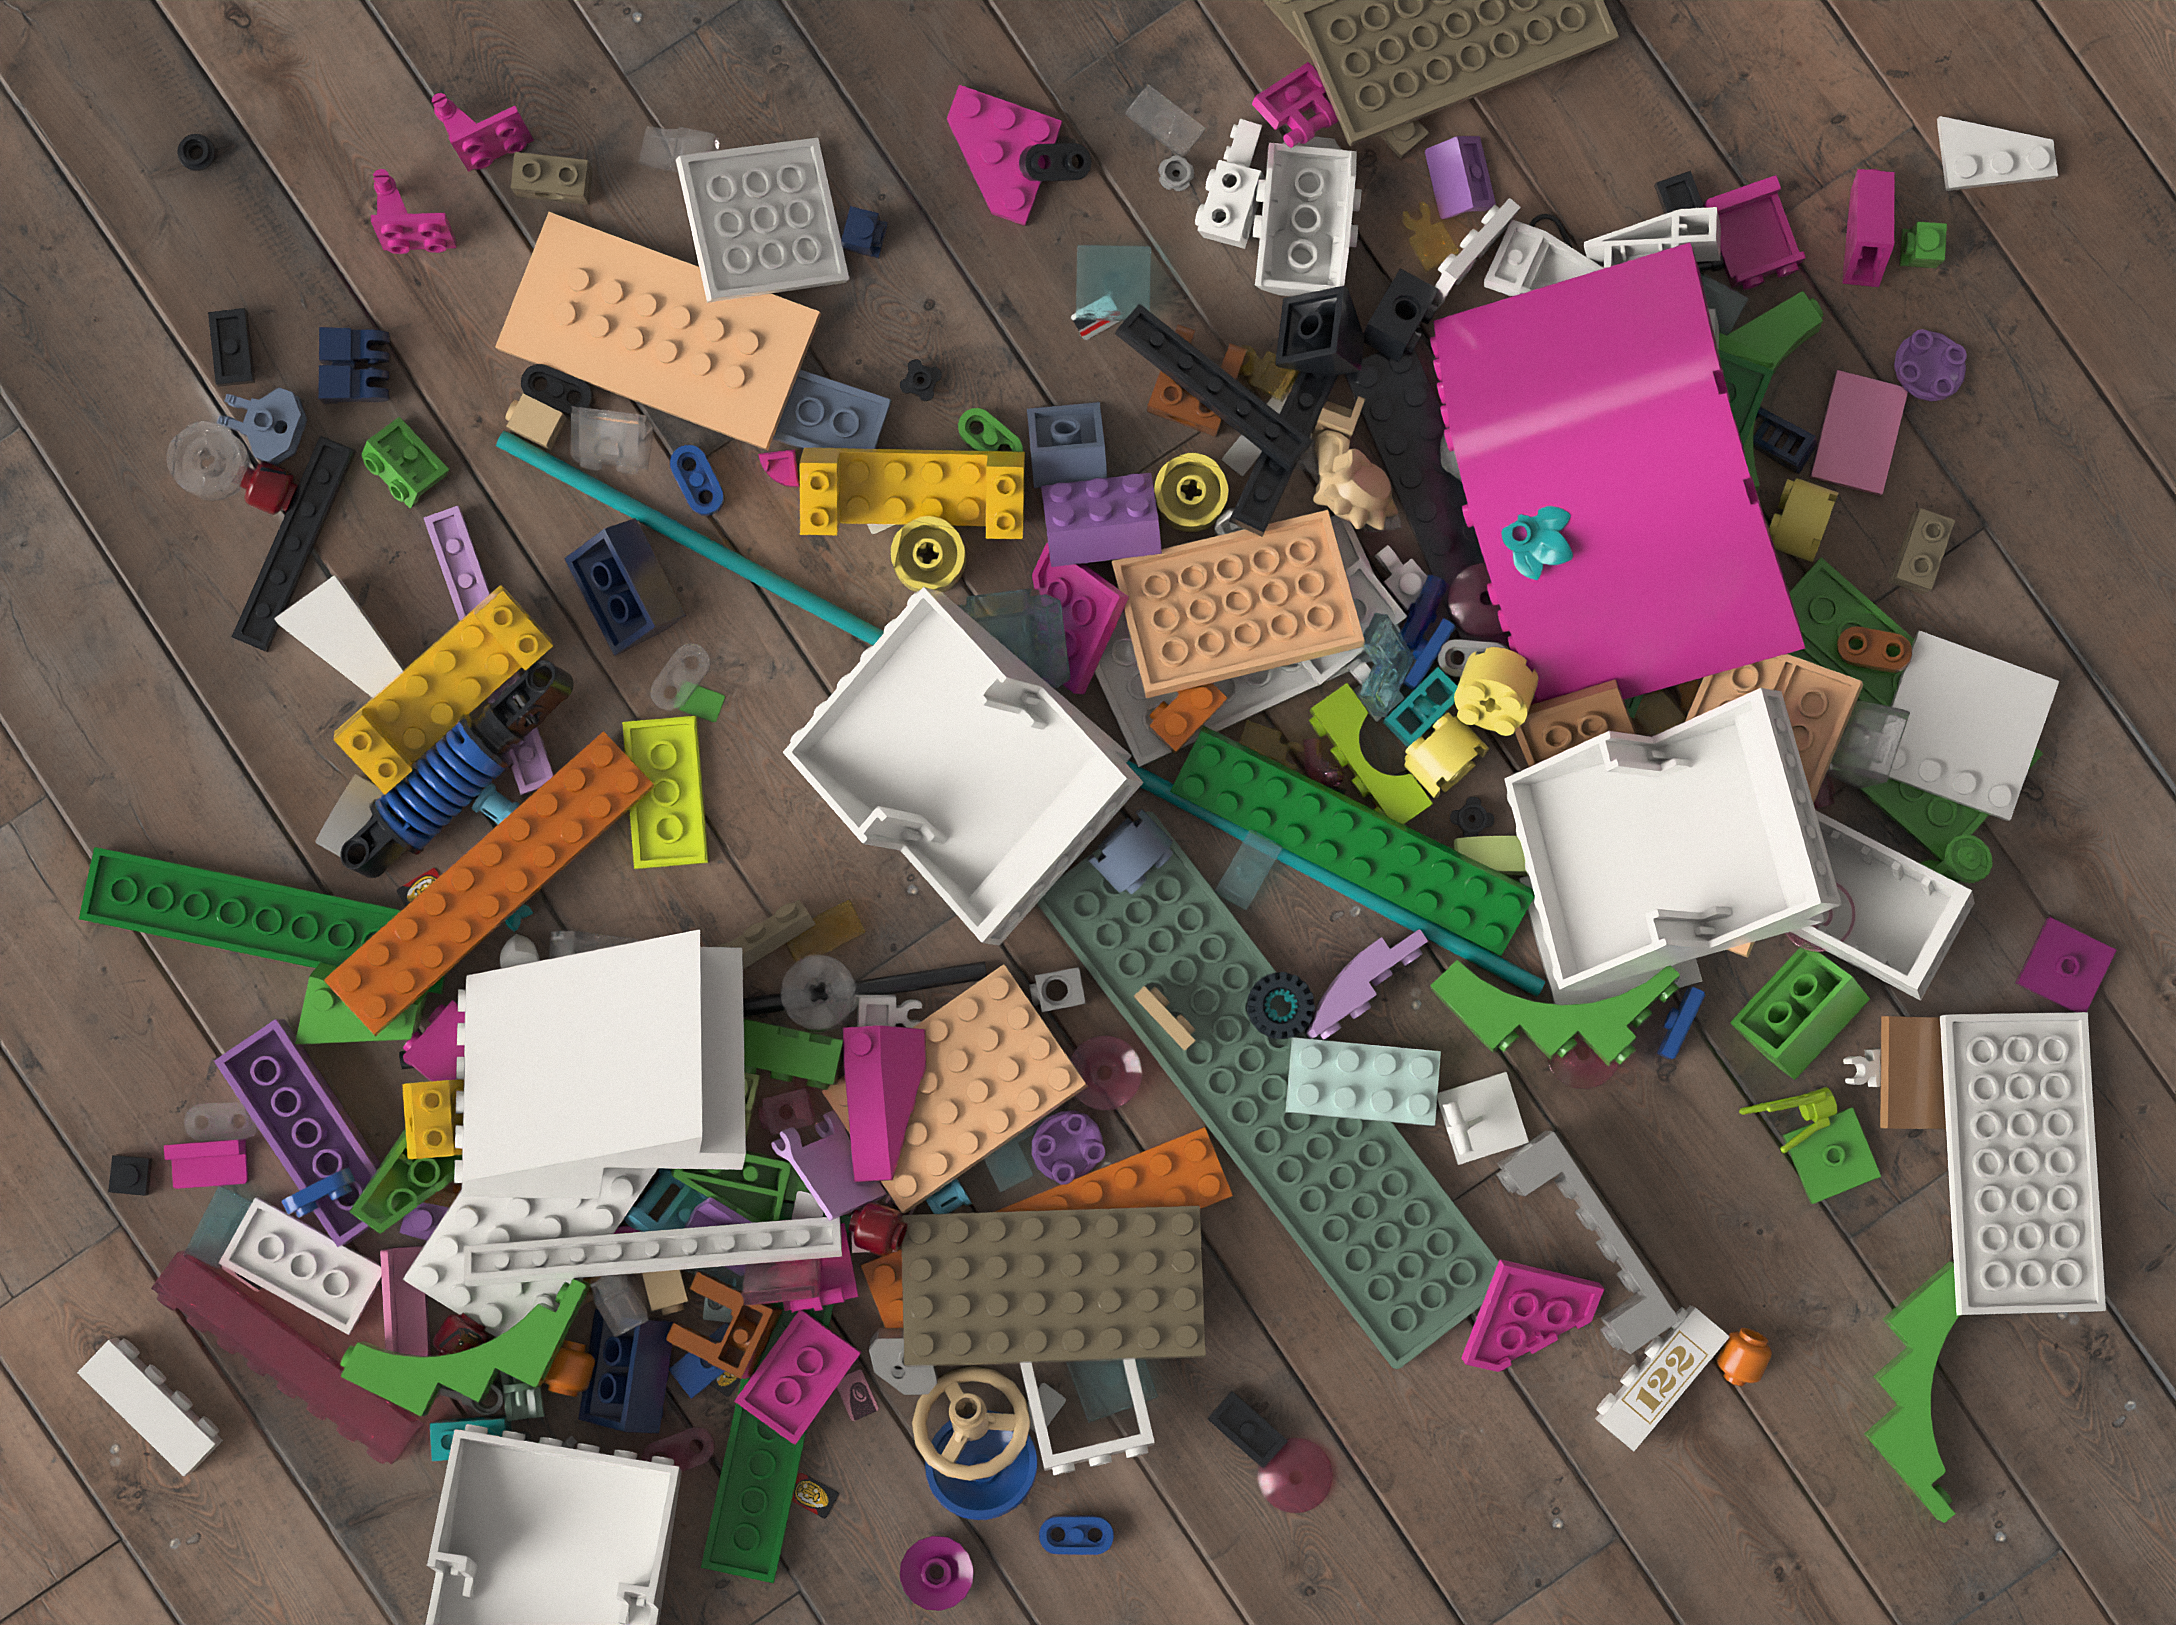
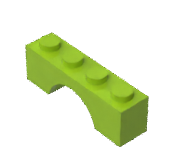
(1341, 719)

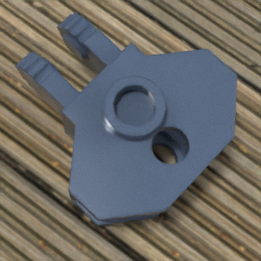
(265, 424)

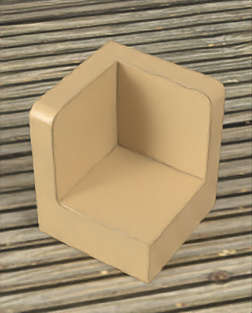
(1338, 418)

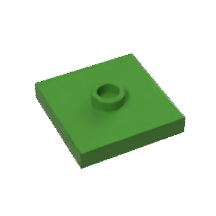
(1833, 1157)

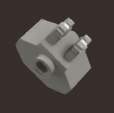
(887, 1352)

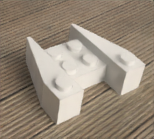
(1660, 233)

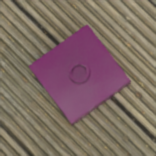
(2065, 966)

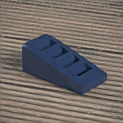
(1795, 434)

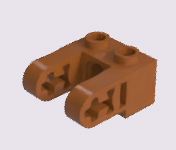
(1178, 405)
(744, 1337)

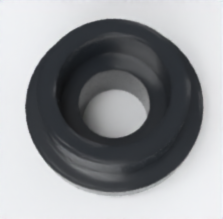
(191, 142)

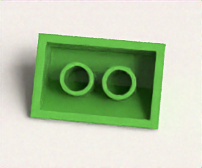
(1800, 1011)

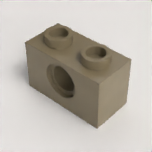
(551, 178)
(1921, 551)

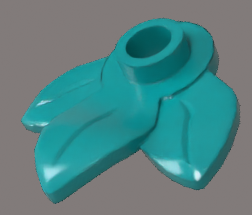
(1542, 543)

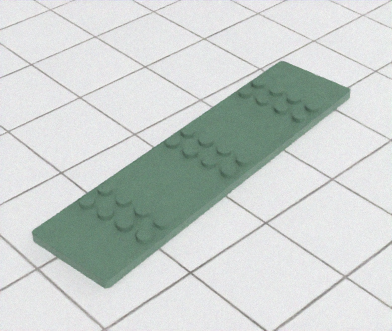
(1335, 1183)

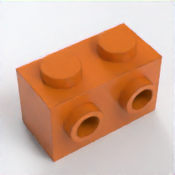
(1185, 715)

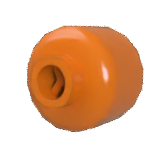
(1744, 1357)
(570, 1370)

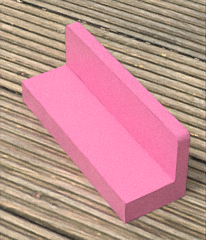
(403, 1304)

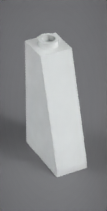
(342, 635)

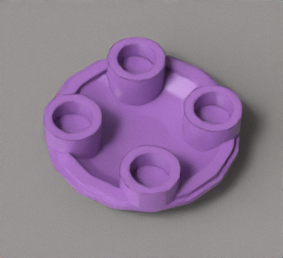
(1930, 365)
(1067, 1146)

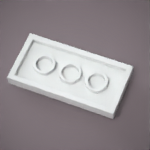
(302, 1265)

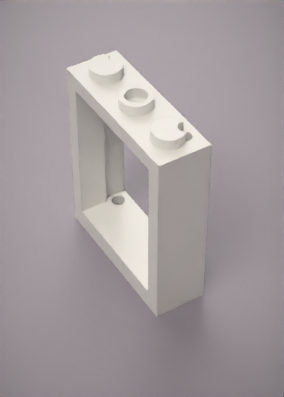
(1095, 1454)

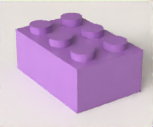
(1101, 519)

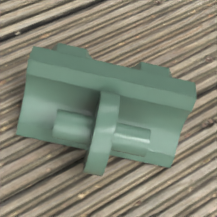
(521, 1399)

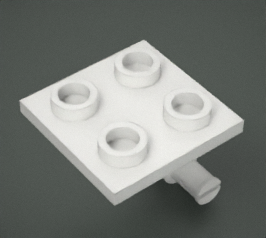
(1482, 1118)

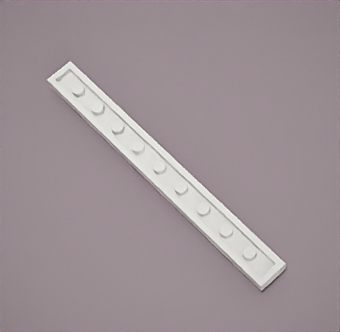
(652, 1251)

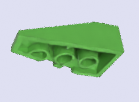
(401, 1186)

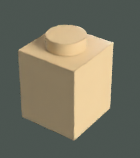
(535, 421)
(667, 1290)

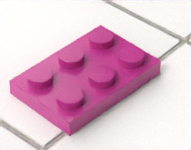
(797, 1376)

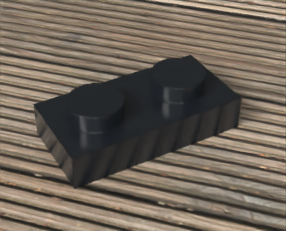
(231, 347)
(1247, 1429)

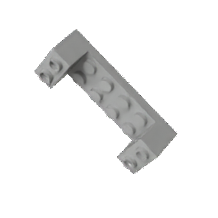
(1644, 1313)

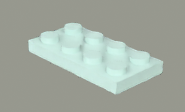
(1363, 1081)

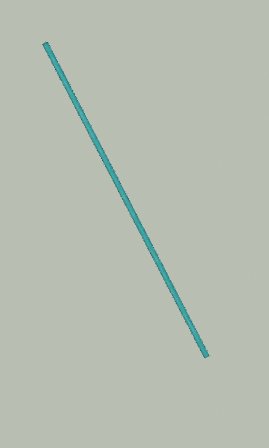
(871, 634)

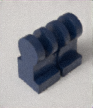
(338, 375)

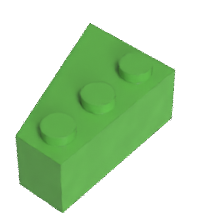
(329, 1020)
(792, 1053)
(751, 1192)

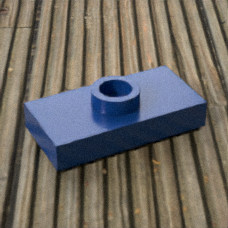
(1427, 653)
(1679, 1022)
(696, 1373)

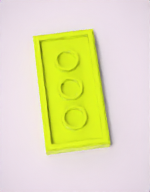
(670, 818)

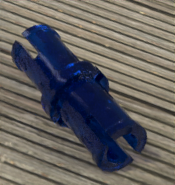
(1423, 611)

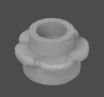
(1182, 166)

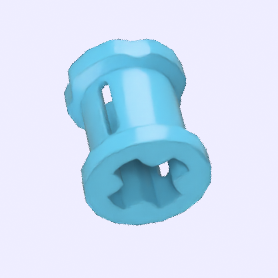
(494, 804)
(949, 1198)

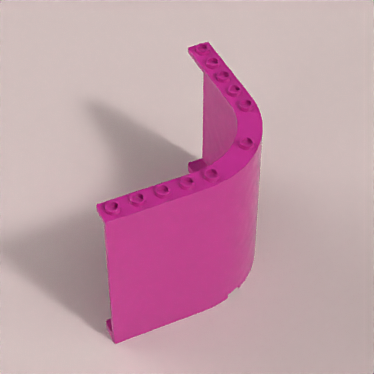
(1622, 416)

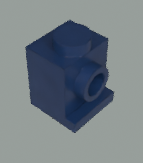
(864, 232)

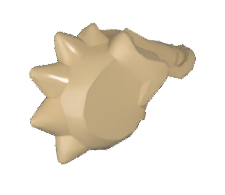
(1351, 483)

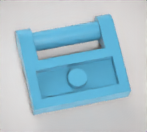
(676, 1213)

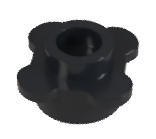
(923, 390)
(1474, 808)

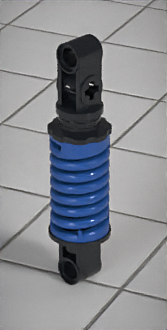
(455, 771)

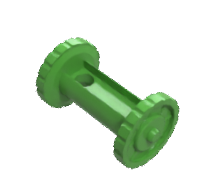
(1965, 860)

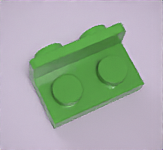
(403, 462)

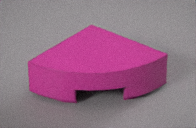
(781, 467)

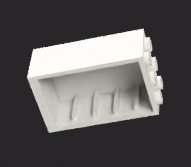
(1901, 911)

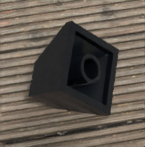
(1320, 333)

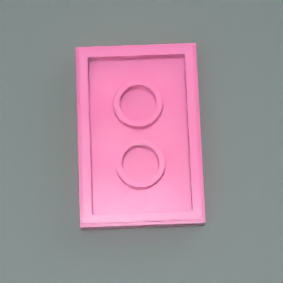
(1858, 433)

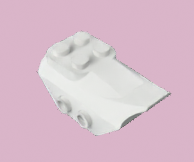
(1306, 217)

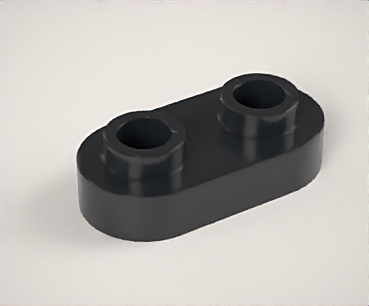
(1057, 162)
(558, 388)

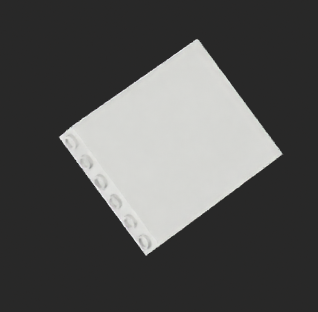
(963, 764)
(1672, 842)
(601, 1067)
(550, 1534)

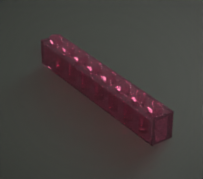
(286, 1356)

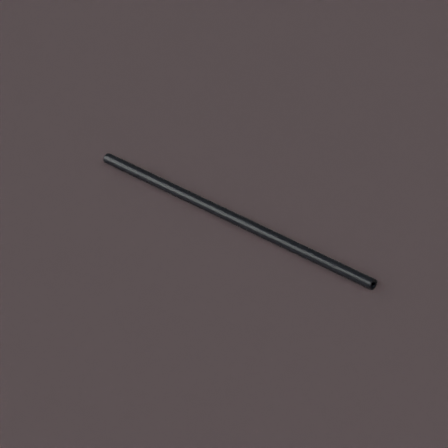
(876, 986)

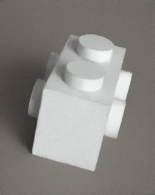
(1229, 199)

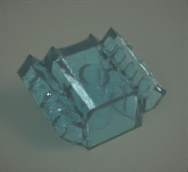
(1027, 627)

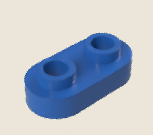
(697, 481)
(333, 1185)
(1076, 1534)

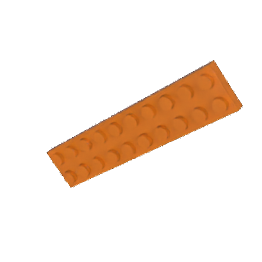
(488, 883)
(1164, 1176)

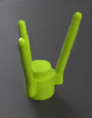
(1813, 1106)

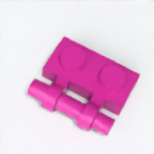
(1291, 97)

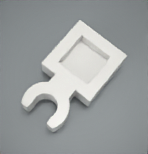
(883, 1011)
(1867, 1068)

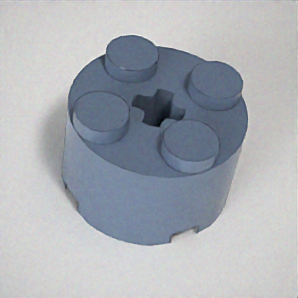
(1132, 852)

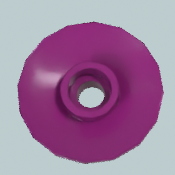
(934, 1592)

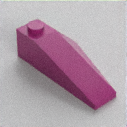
(881, 1087)

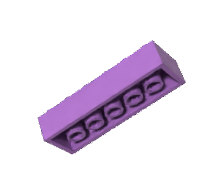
(301, 1120)

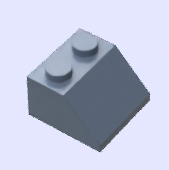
(1066, 443)

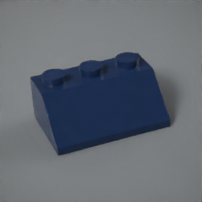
(624, 586)
(628, 1376)

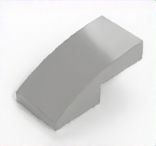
(349, 814)

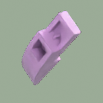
(1351, 987)

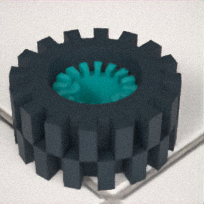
(1294, 991)

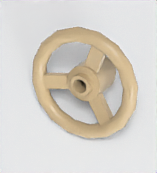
(971, 1423)

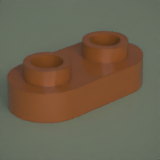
(1874, 648)

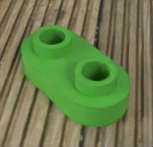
(994, 433)

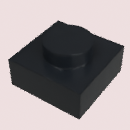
(130, 1175)

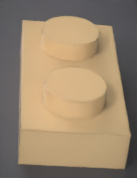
(1177, 1028)

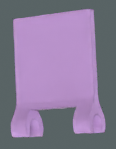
(828, 1168)

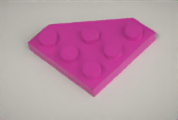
(992, 140)
(1088, 611)
(1526, 1313)

